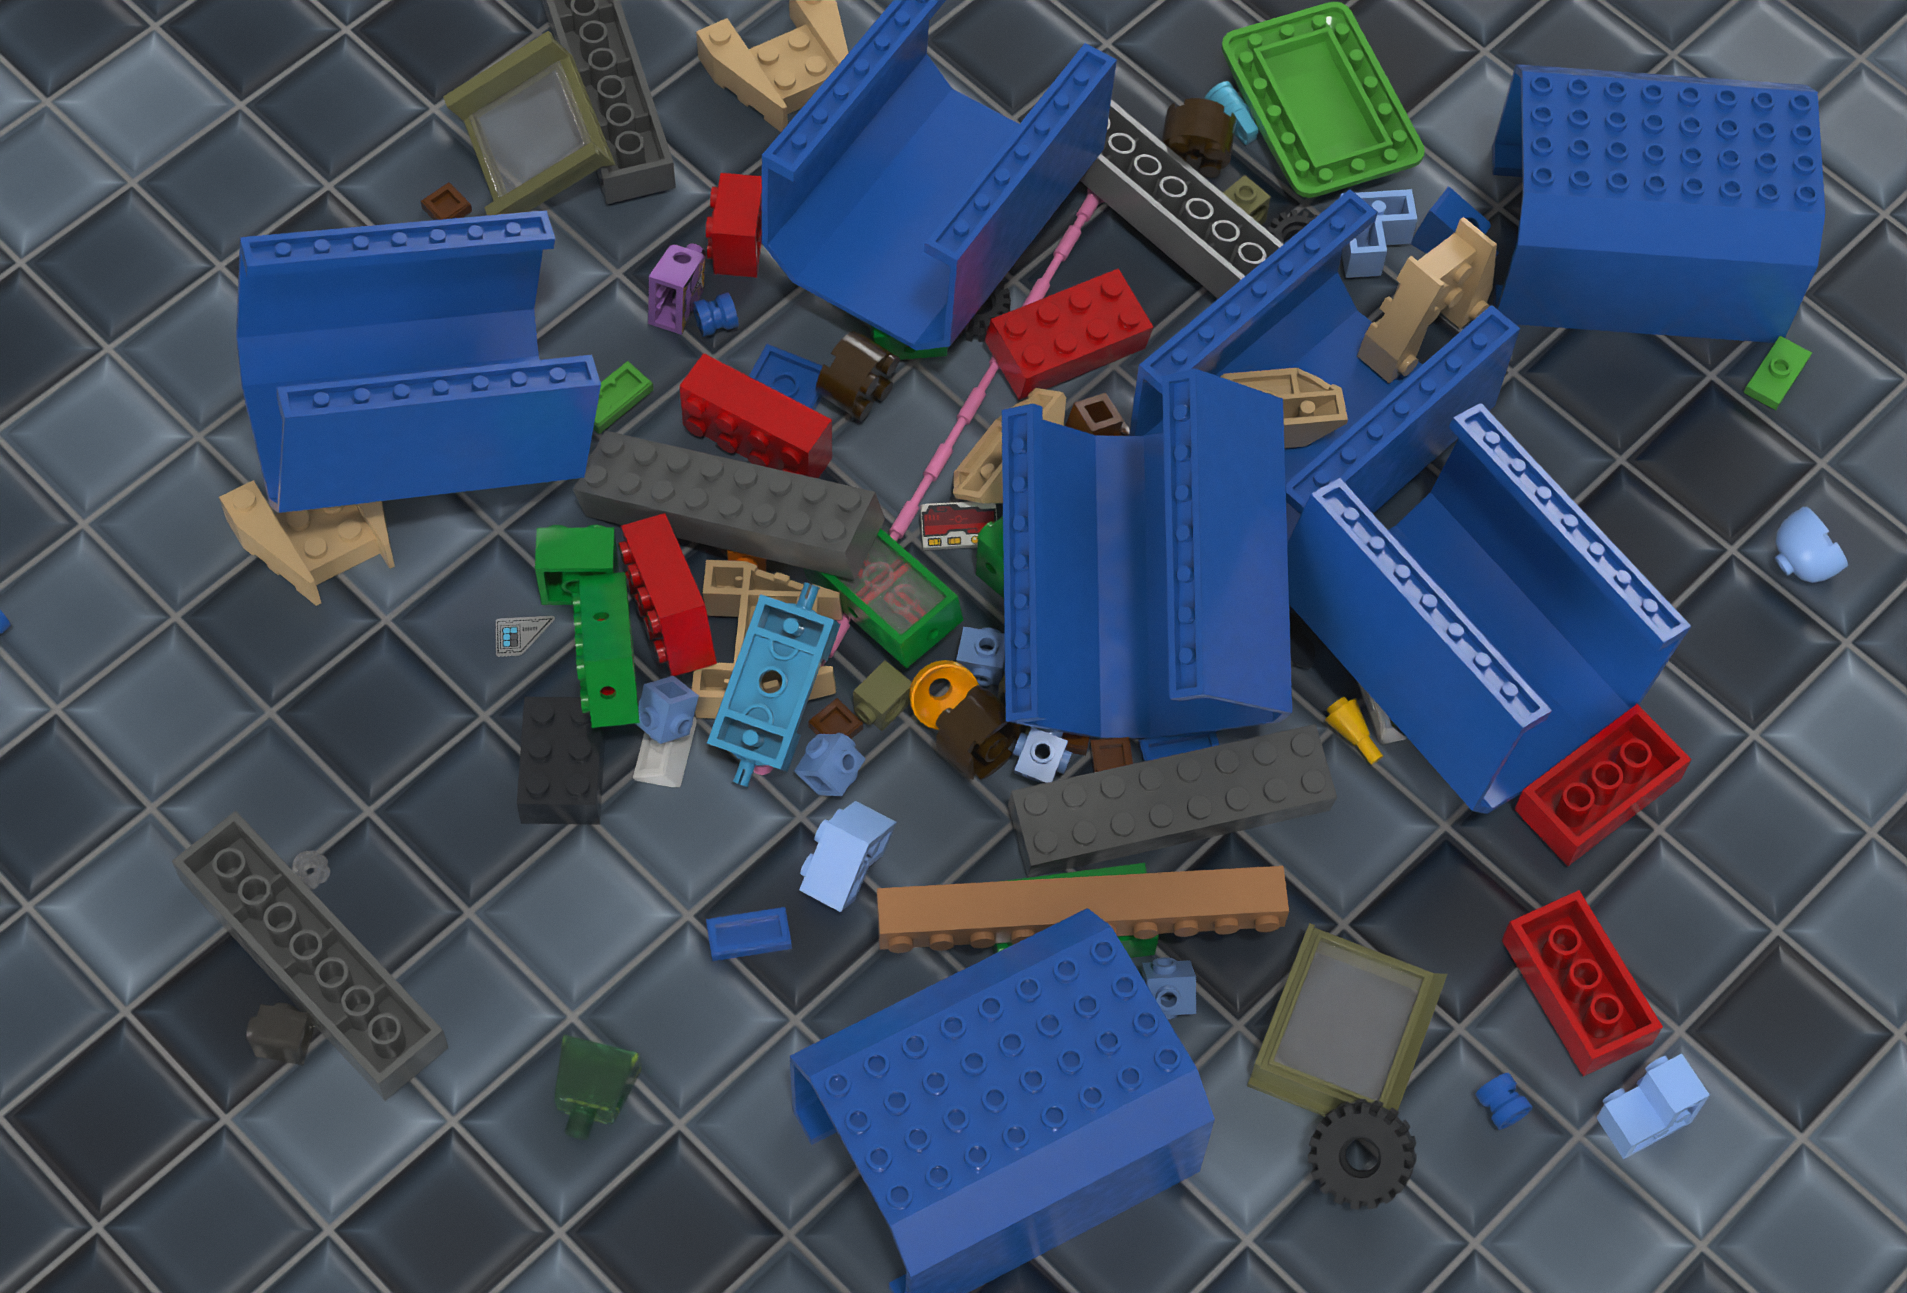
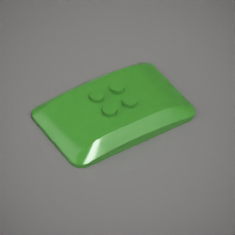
(1321, 99)

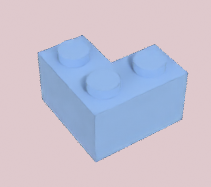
(1393, 226)
(844, 853)
(1659, 1106)

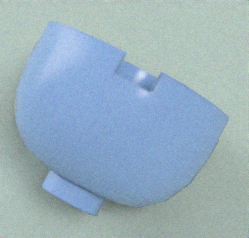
(1807, 548)

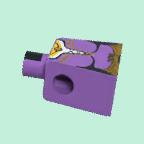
(677, 271)

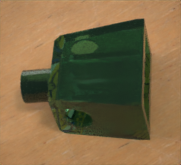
(593, 1083)

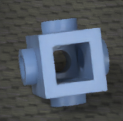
(983, 654)
(667, 709)
(830, 764)
(1041, 769)
(1171, 985)

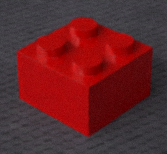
(735, 225)

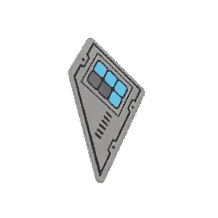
(519, 633)

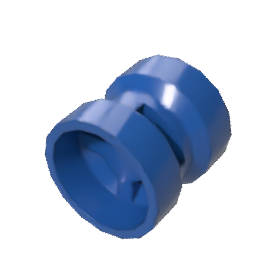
(715, 314)
(1505, 1103)

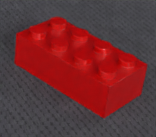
(1068, 333)
(754, 420)
(666, 595)
(1602, 784)
(1581, 983)

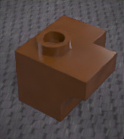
(1097, 417)

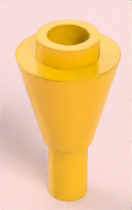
(1349, 722)

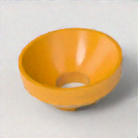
(929, 707)

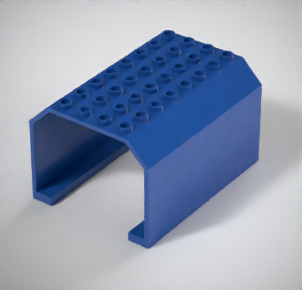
(912, 193)
(1660, 202)
(1302, 317)
(406, 362)
(1148, 568)
(1484, 616)
(1009, 1105)

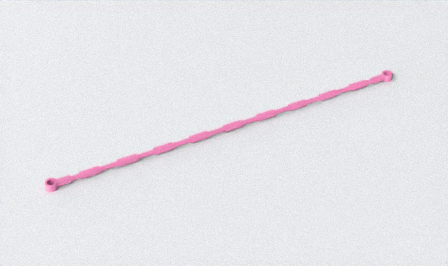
(972, 404)

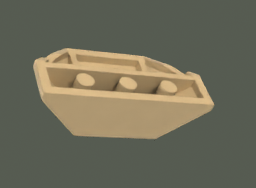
(1309, 403)
(980, 473)

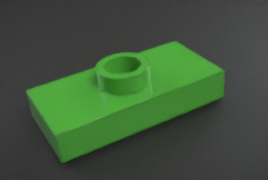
(1777, 372)
(619, 394)

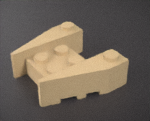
(782, 71)
(1447, 280)
(307, 543)
(733, 591)

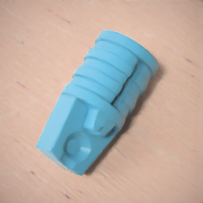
(1223, 93)

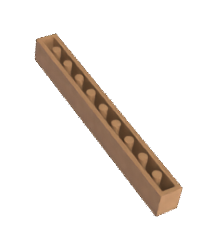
(1129, 903)

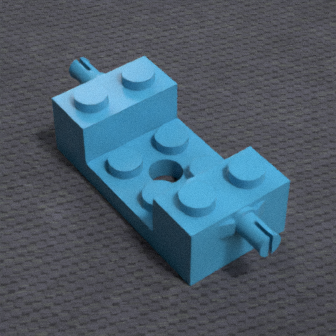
(764, 725)

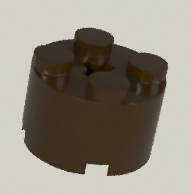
(1200, 134)
(857, 375)
(977, 734)

